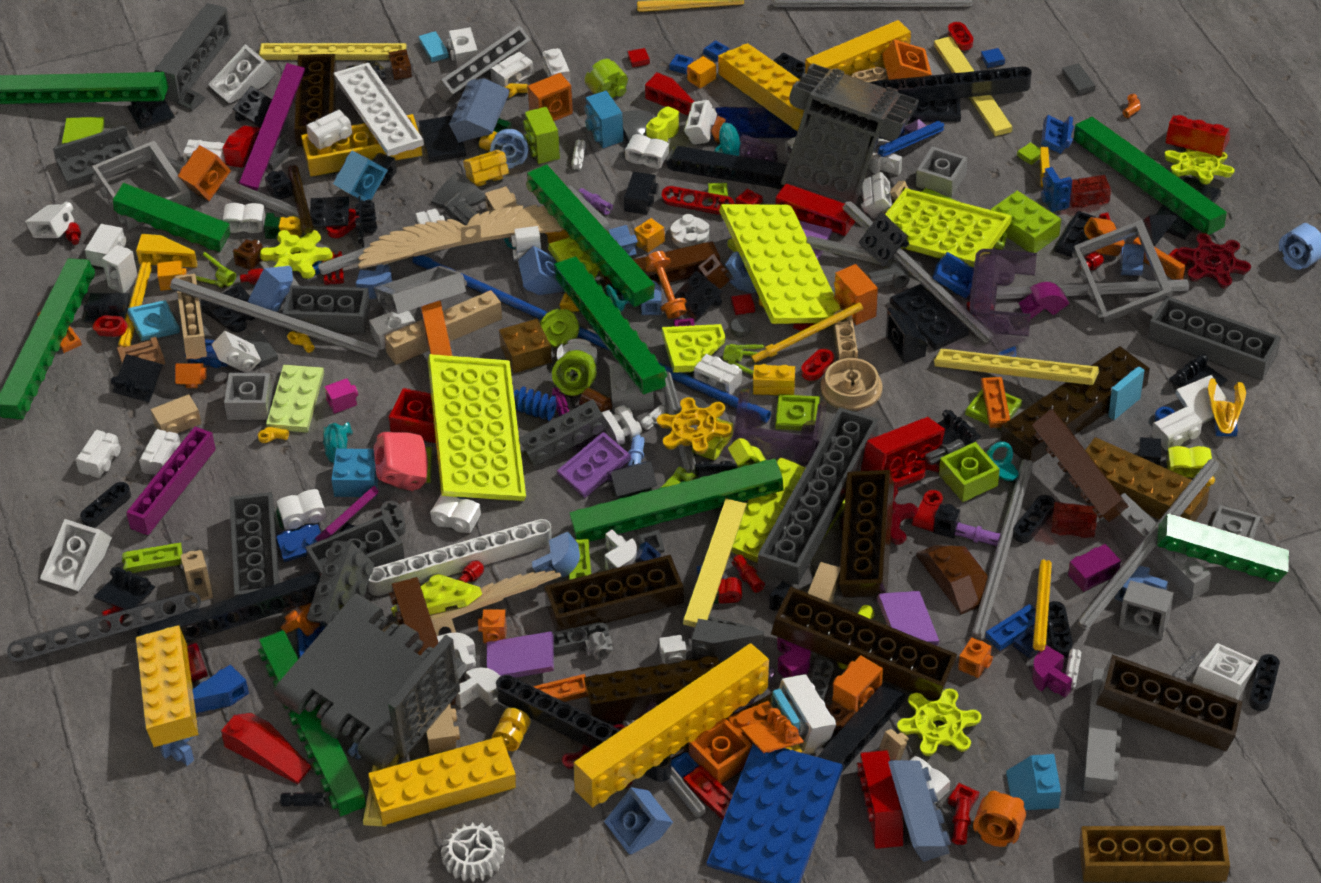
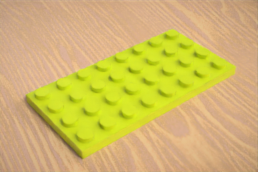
(780, 263)
(476, 428)

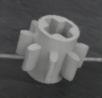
(599, 645)

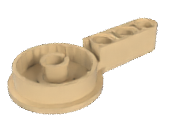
(849, 369)

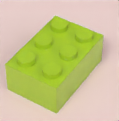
(1031, 224)

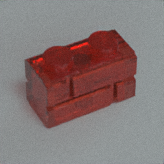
(1090, 191)
(1074, 520)

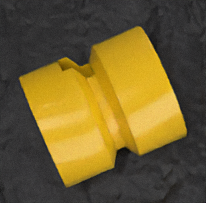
(512, 727)

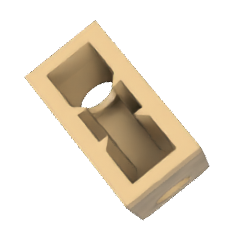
(195, 567)

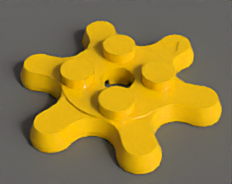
(691, 415)

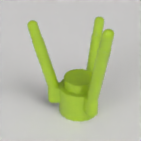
(223, 274)
(734, 353)

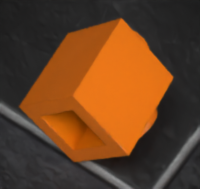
(190, 374)
(493, 625)
(975, 658)

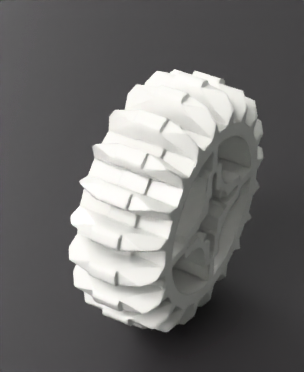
(478, 858)

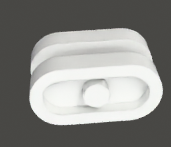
(625, 419)

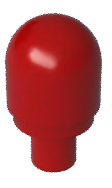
(73, 233)
(1094, 260)
(252, 276)
(472, 571)

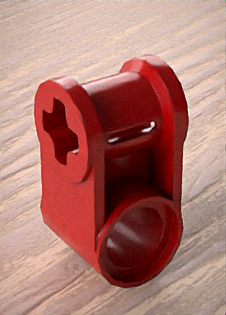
(927, 509)

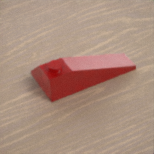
(264, 745)

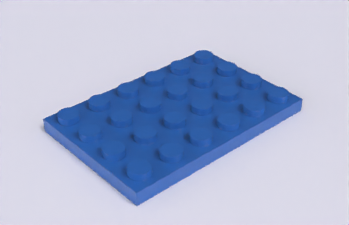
(775, 816)

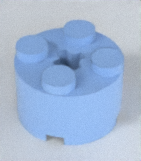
(1301, 246)

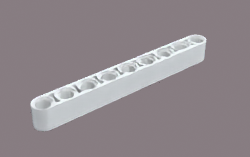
(455, 557)

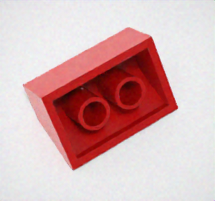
(1197, 135)

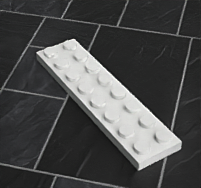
(378, 109)

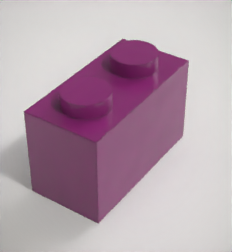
(1094, 567)

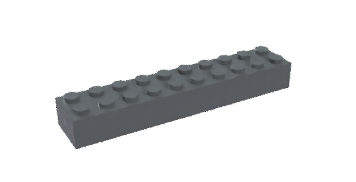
(816, 497)

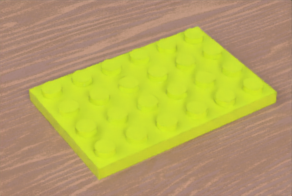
(945, 225)
(764, 511)

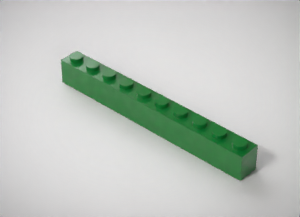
(83, 87)
(1150, 176)
(590, 235)
(610, 325)
(45, 338)
(677, 500)
(325, 751)

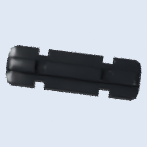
(303, 799)

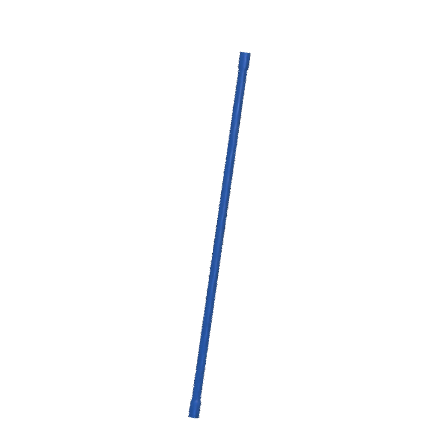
(429, 263)

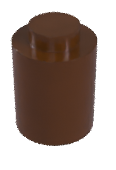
(602, 401)

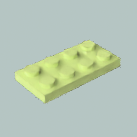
(295, 398)

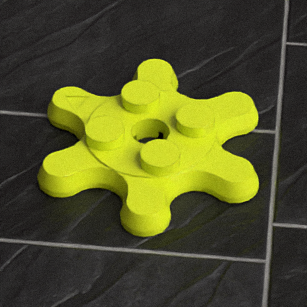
(1207, 164)
(300, 261)
(943, 710)

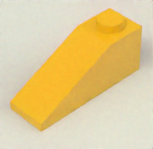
(161, 249)

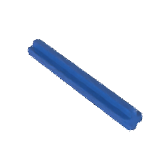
(910, 138)

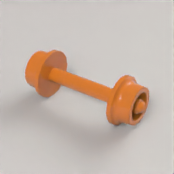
(657, 262)

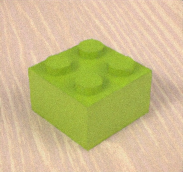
(541, 135)
(969, 471)

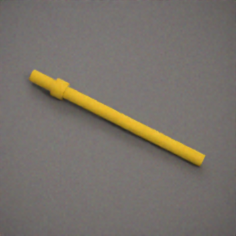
(771, 350)

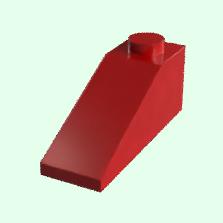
(668, 93)
(239, 146)

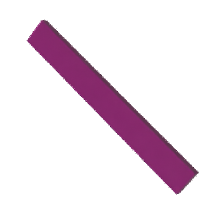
(272, 126)

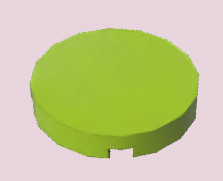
(560, 327)

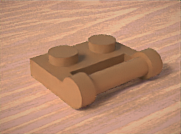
(146, 350)

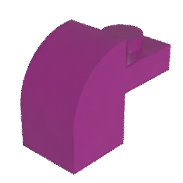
(1044, 296)
(794, 660)
(1048, 673)

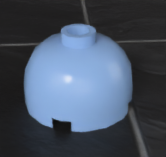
(512, 144)

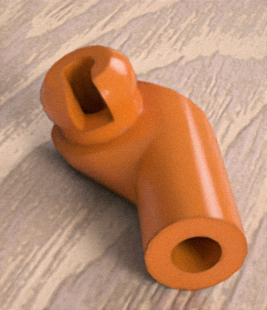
(1133, 106)
(716, 128)

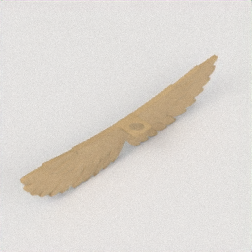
(446, 234)
(490, 594)

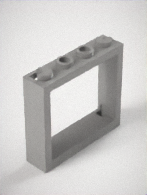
(131, 159)
(1108, 239)
(420, 289)

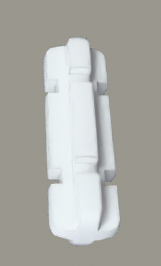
(578, 154)
(647, 422)
(1073, 665)

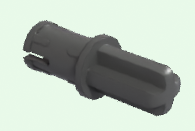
(943, 450)

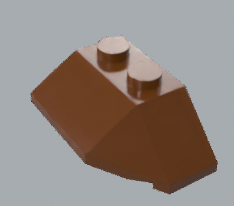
(955, 574)

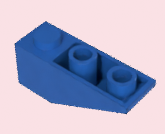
(220, 690)

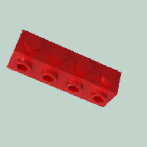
(816, 209)

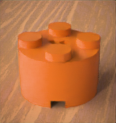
(999, 819)

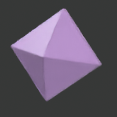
(914, 126)

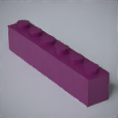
(171, 481)

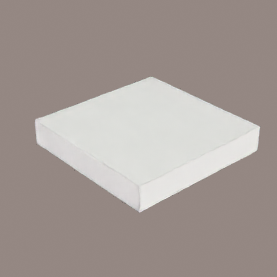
(1197, 399)

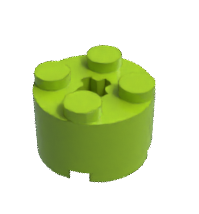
(607, 77)
(565, 379)

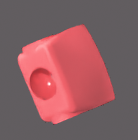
(401, 460)

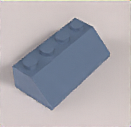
(478, 109)
(919, 808)

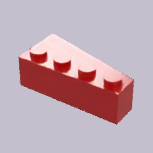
(902, 446)
(881, 799)

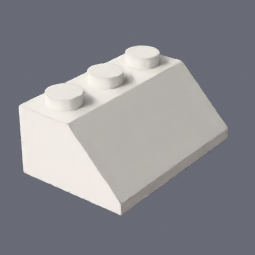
(815, 720)

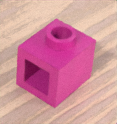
(341, 395)

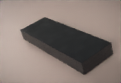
(1073, 234)

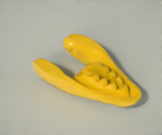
(1226, 413)

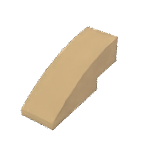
(825, 582)

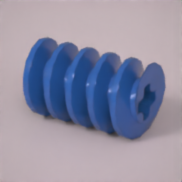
(535, 404)

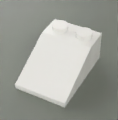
(240, 73)
(75, 555)
(1225, 671)

